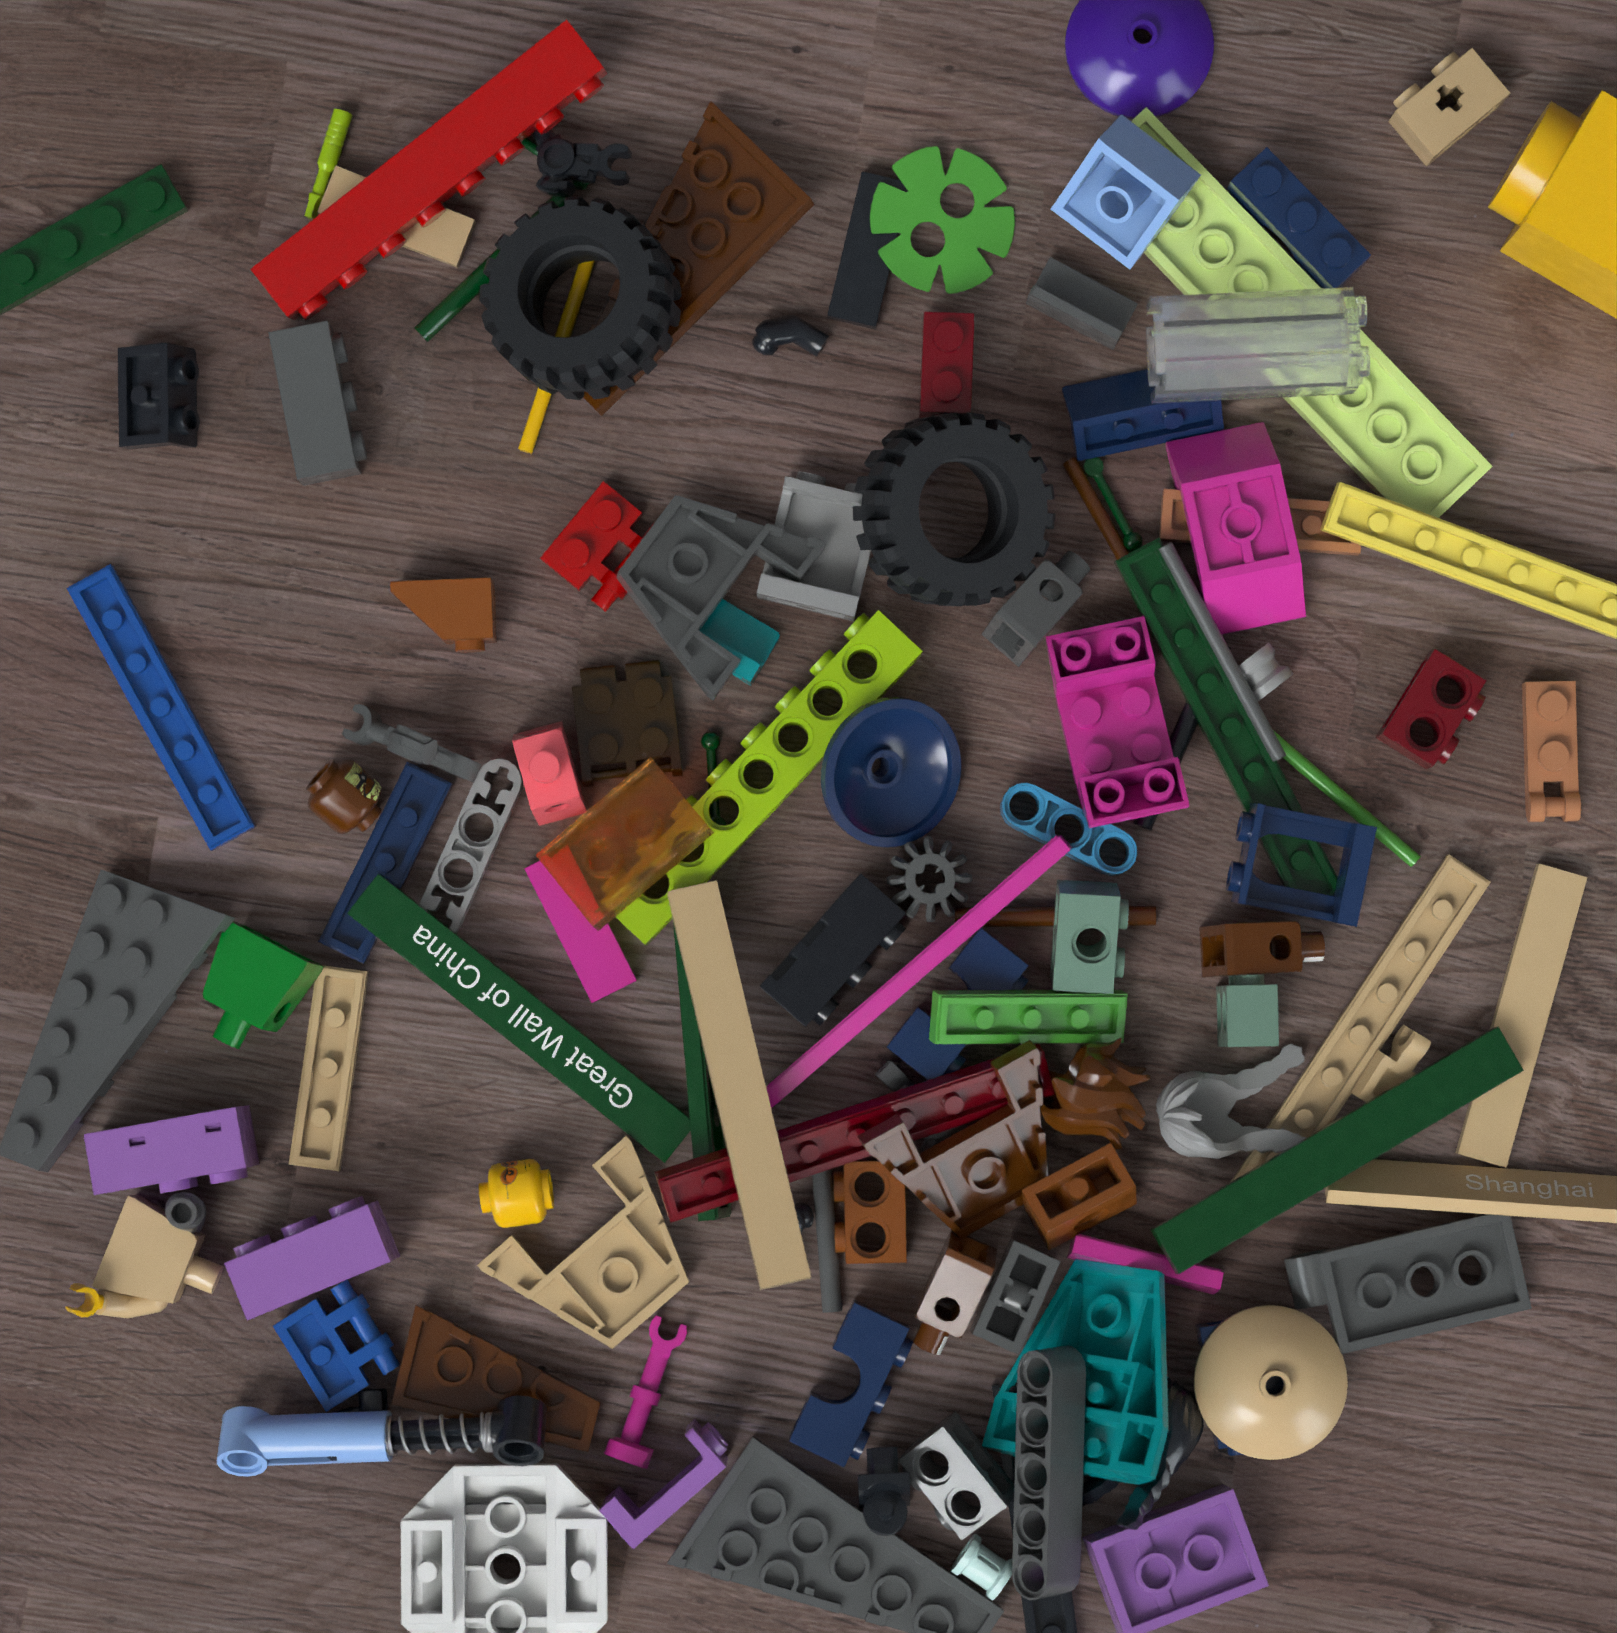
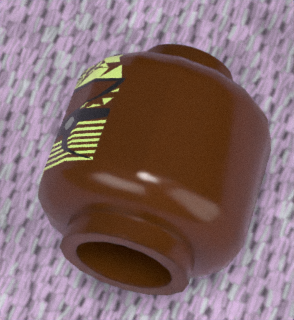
(344, 796)

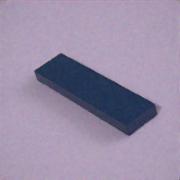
(389, 851)

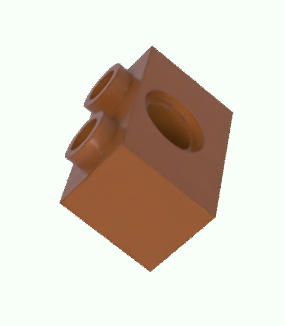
(1079, 1196)

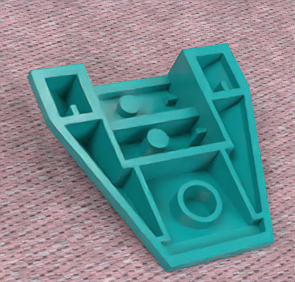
(1120, 1330)

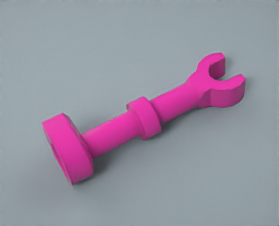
(645, 1396)

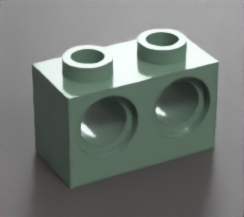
(1247, 1012)

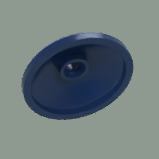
(915, 774)

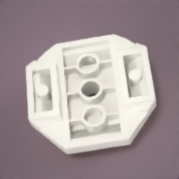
(495, 1511)

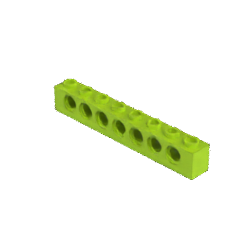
(893, 656)

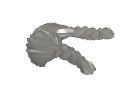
(1197, 1107)

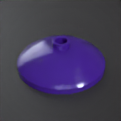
(1129, 75)

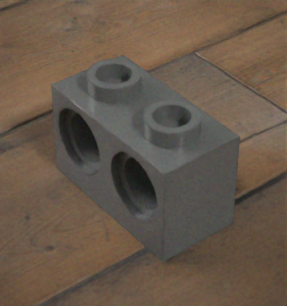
(968, 1469)

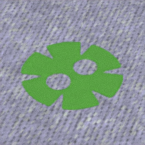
(902, 211)

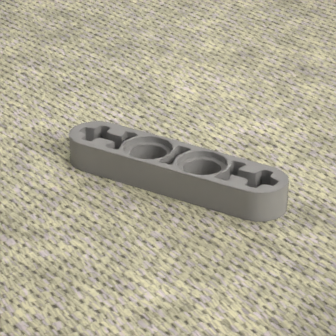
(476, 853)

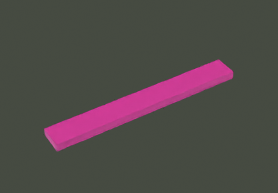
(917, 968)

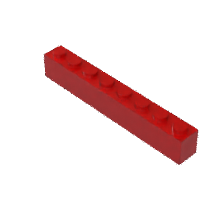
(430, 171)

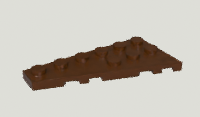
(715, 222)

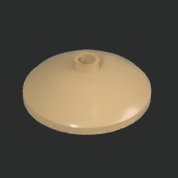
(1234, 1375)

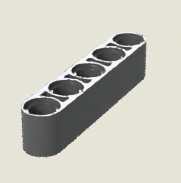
(1048, 1472)

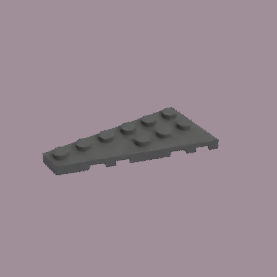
(111, 996)
(810, 1545)

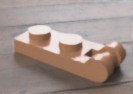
(1550, 749)

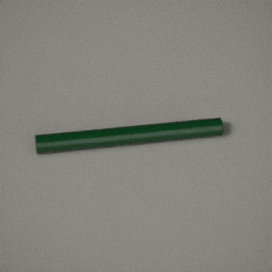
(462, 294)

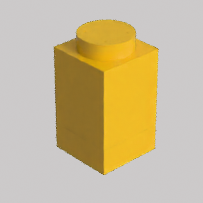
(1566, 201)

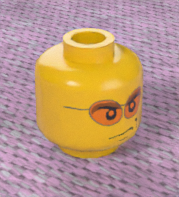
(517, 1193)

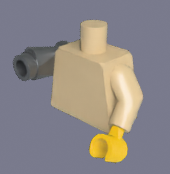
(150, 1259)

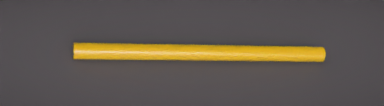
(563, 331)

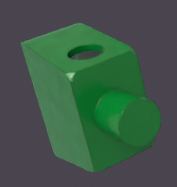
(255, 982)

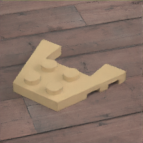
(616, 1273)

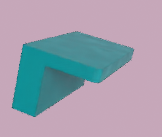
(742, 637)

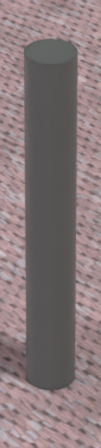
(825, 1232)

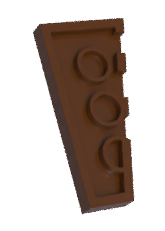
(459, 1372)

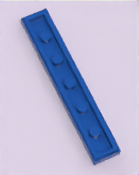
(161, 707)

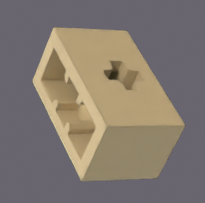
(1434, 131)

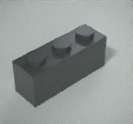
(317, 402)

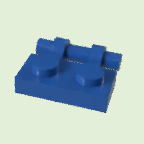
(322, 1352)

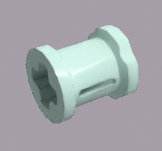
(983, 1567)

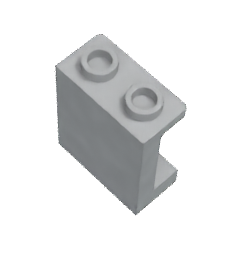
(838, 574)

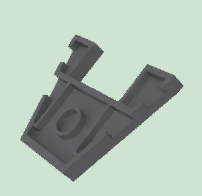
(690, 566)

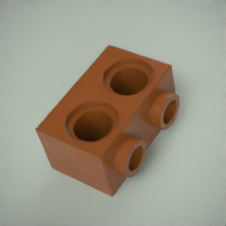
(886, 1211)

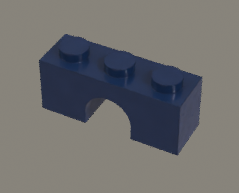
(1299, 220)
(981, 966)
(836, 1426)

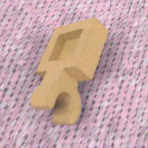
(1387, 1071)

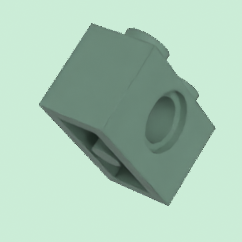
(1081, 907)

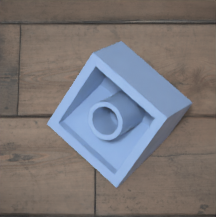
(1125, 191)

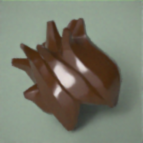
(1096, 1095)

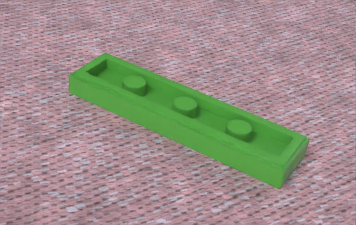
(1026, 1016)

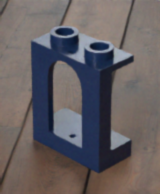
(1352, 875)

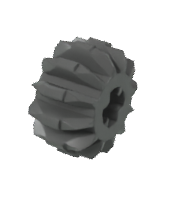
(917, 868)

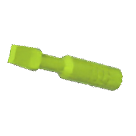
(328, 158)

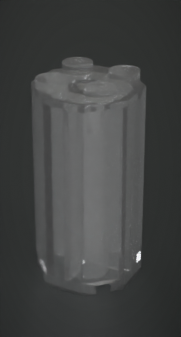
(1256, 345)

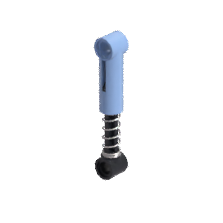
(256, 1440)

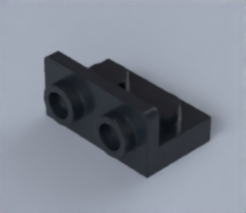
(157, 396)

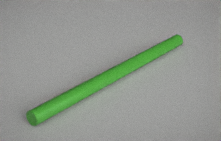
(1347, 803)

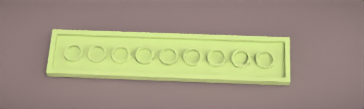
(1381, 430)

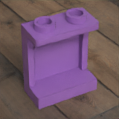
(638, 1523)

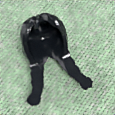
(1183, 1434)

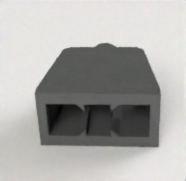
(1028, 616)

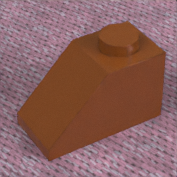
(454, 609)

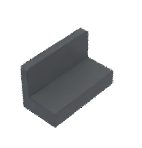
(1081, 303)

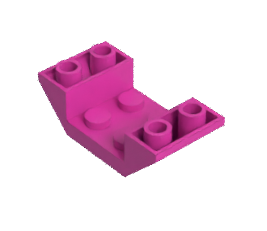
(1239, 527)
(1114, 722)

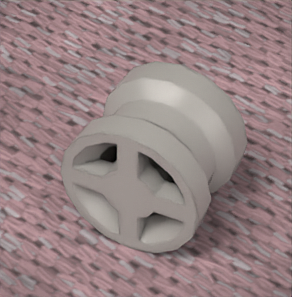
(1264, 672)

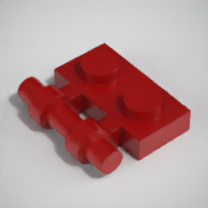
(589, 541)

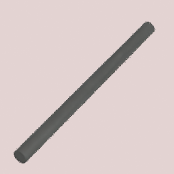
(1222, 652)

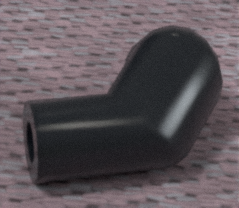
(785, 330)

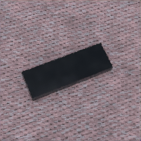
(861, 270)

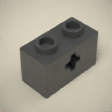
(1014, 1296)

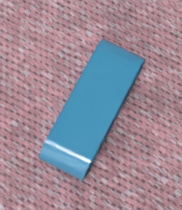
(1042, 829)

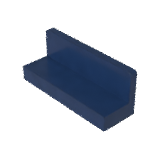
(1119, 417)

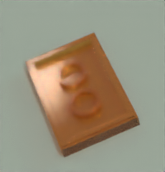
(624, 844)

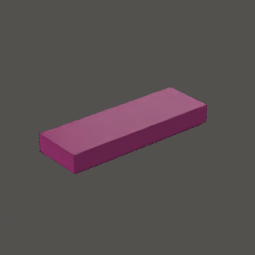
(592, 952)
(1197, 1277)

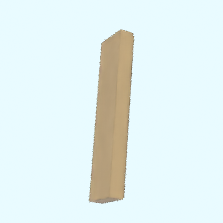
(328, 1068)

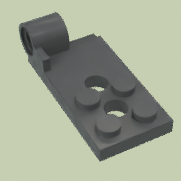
(1372, 1289)

